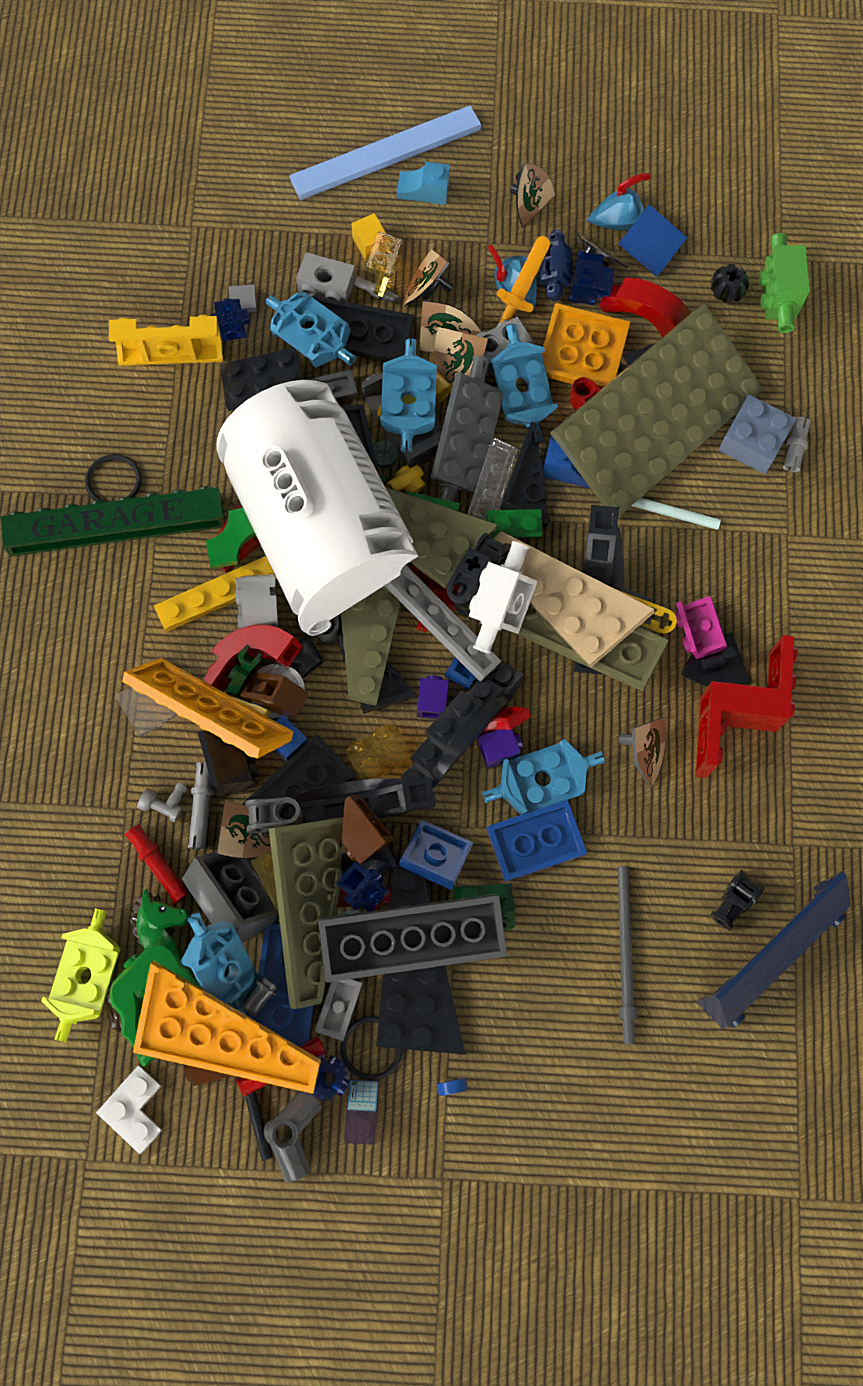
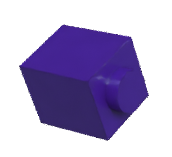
(432, 697)
(499, 746)

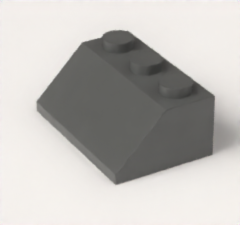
(231, 893)

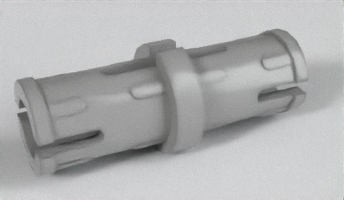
(797, 444)

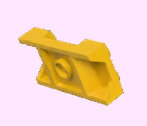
(167, 345)

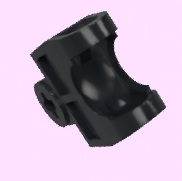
(469, 573)

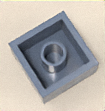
(757, 434)

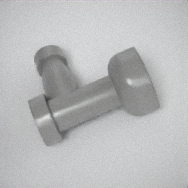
(170, 808)

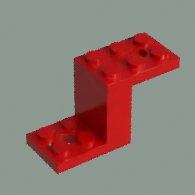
(746, 706)

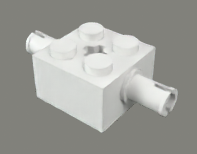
(502, 597)

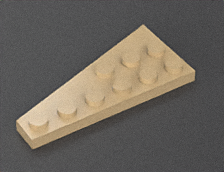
(579, 607)

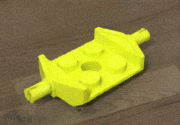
(69, 996)

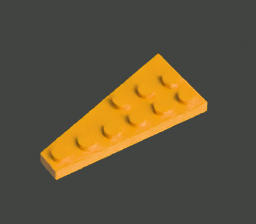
(201, 1031)

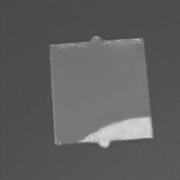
(143, 711)

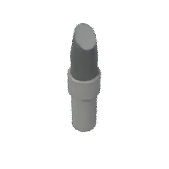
(369, 287)

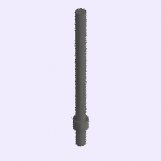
(627, 1012)

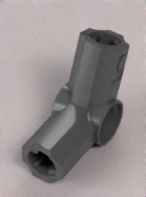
(289, 1150)

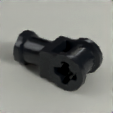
(739, 896)

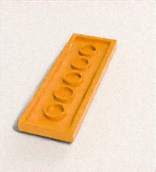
(208, 707)

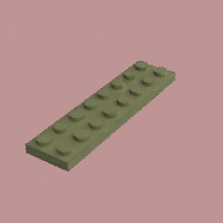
(628, 662)

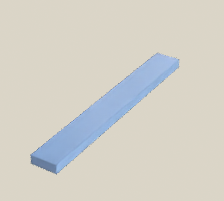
(385, 152)

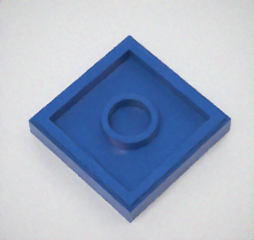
(652, 240)
(435, 854)

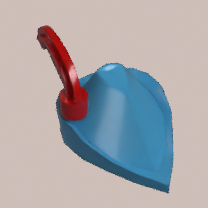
(620, 208)
(508, 271)

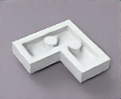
(124, 1110)

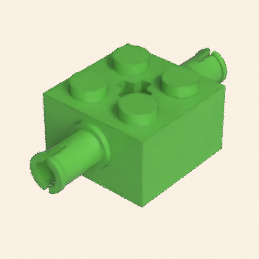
(784, 282)

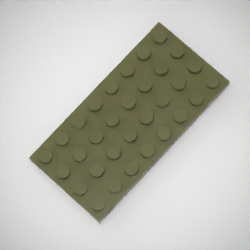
(657, 410)

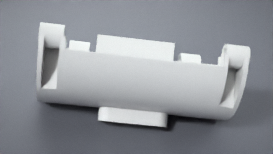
(346, 533)

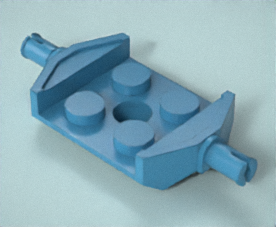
(321, 341)
(523, 362)
(408, 377)
(562, 764)
(211, 953)

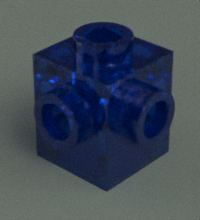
(231, 319)
(362, 887)
(340, 1083)

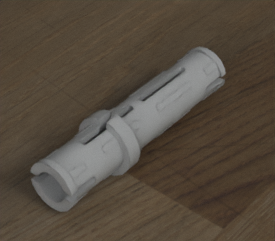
(200, 810)

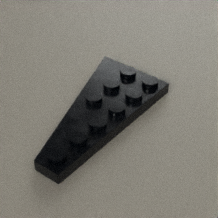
(417, 1003)

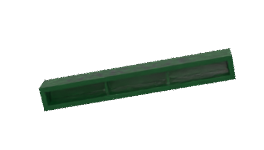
(112, 521)

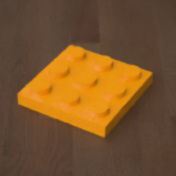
(583, 345)

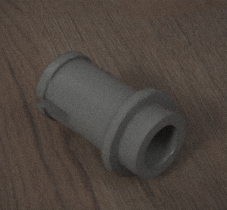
(259, 996)

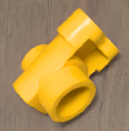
(407, 480)

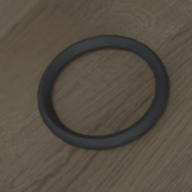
(112, 457)
(353, 1070)

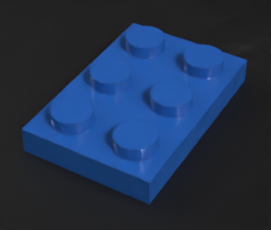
(536, 840)

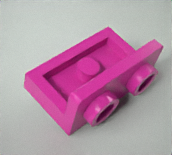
(701, 627)

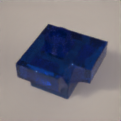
(590, 279)

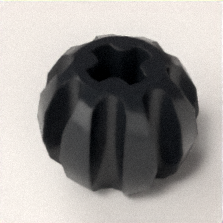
(730, 283)

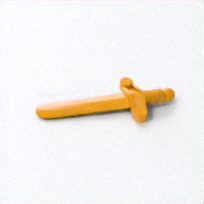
(515, 298)

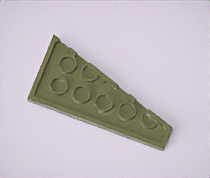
(438, 534)
(367, 641)
(306, 877)

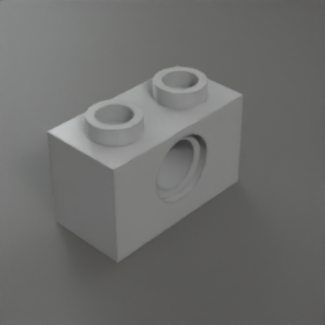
(317, 269)

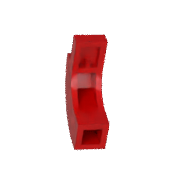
(647, 300)
(264, 639)

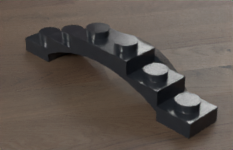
(603, 555)
(462, 723)
(384, 795)

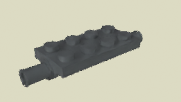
(466, 431)

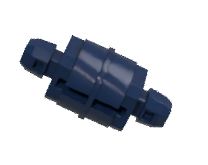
(556, 266)

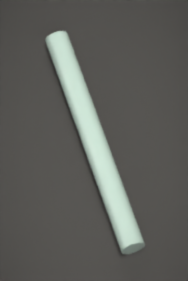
(677, 513)

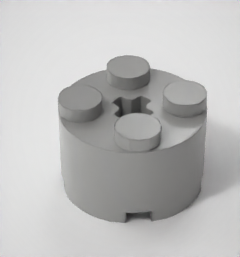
(256, 600)

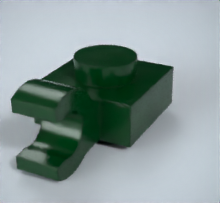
(241, 673)

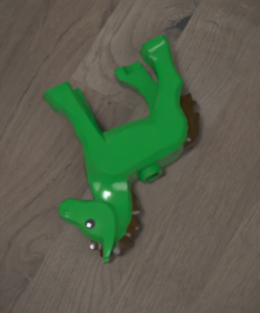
(126, 996)

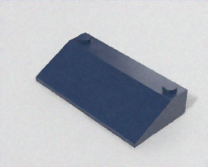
(741, 990)

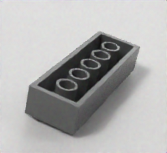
(412, 937)

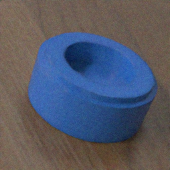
(452, 1086)

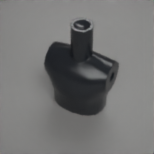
(308, 658)

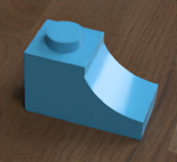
(426, 184)

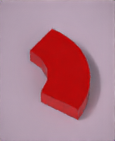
(508, 719)

